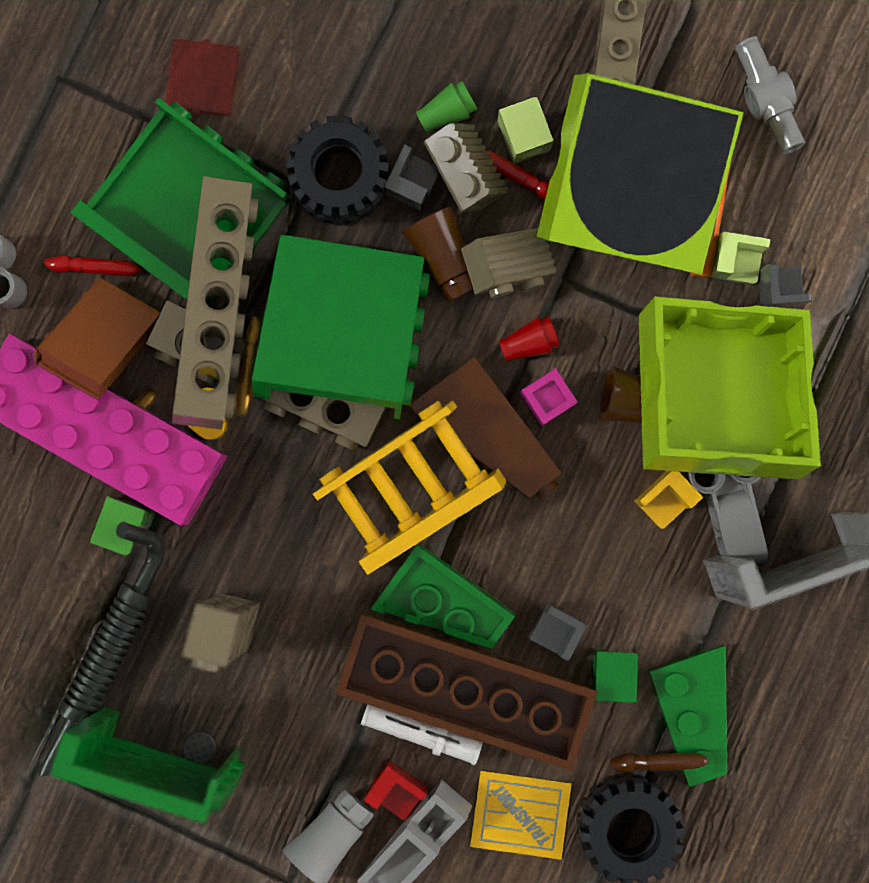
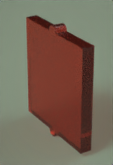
(202, 76)

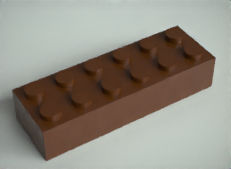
(467, 690)

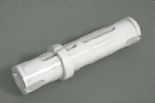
(423, 734)

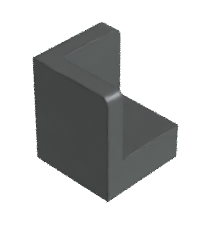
(411, 180)
(782, 287)
(558, 631)

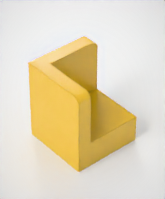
(668, 498)

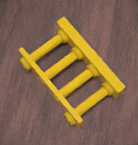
(445, 505)

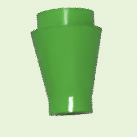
(447, 107)

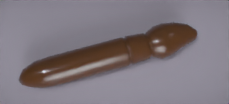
(659, 761)

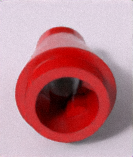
(531, 340)

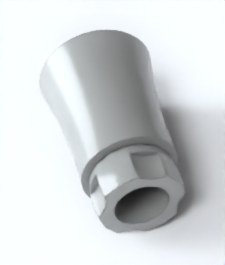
(329, 837)

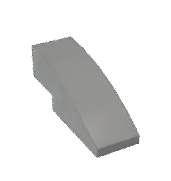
(419, 837)

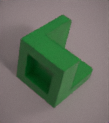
(614, 675)

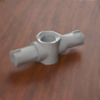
(770, 95)

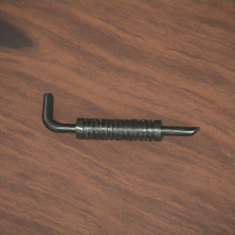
(112, 640)

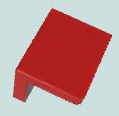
(395, 790)

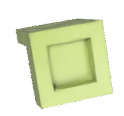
(525, 130)
(738, 257)

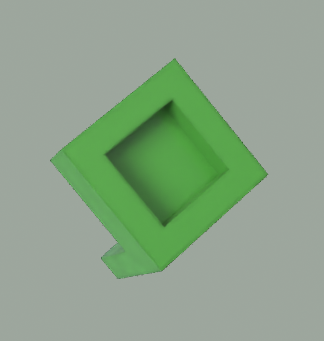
(113, 513)

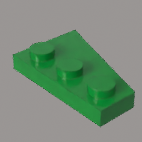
(442, 598)
(695, 710)

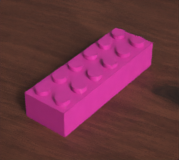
(107, 436)

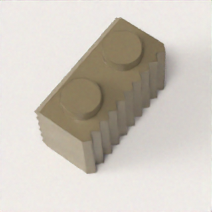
(465, 166)
(508, 261)

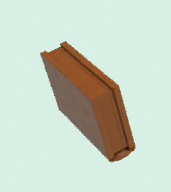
(97, 338)

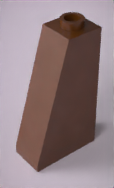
(493, 429)

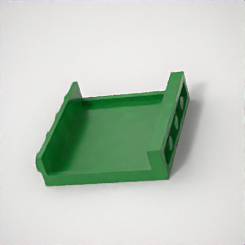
(155, 192)
(341, 323)
(142, 773)

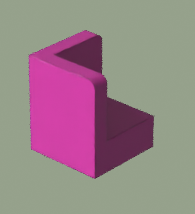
(548, 398)

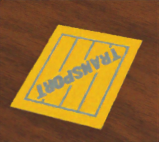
(520, 815)

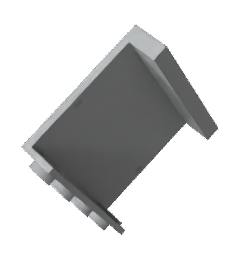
(740, 582)

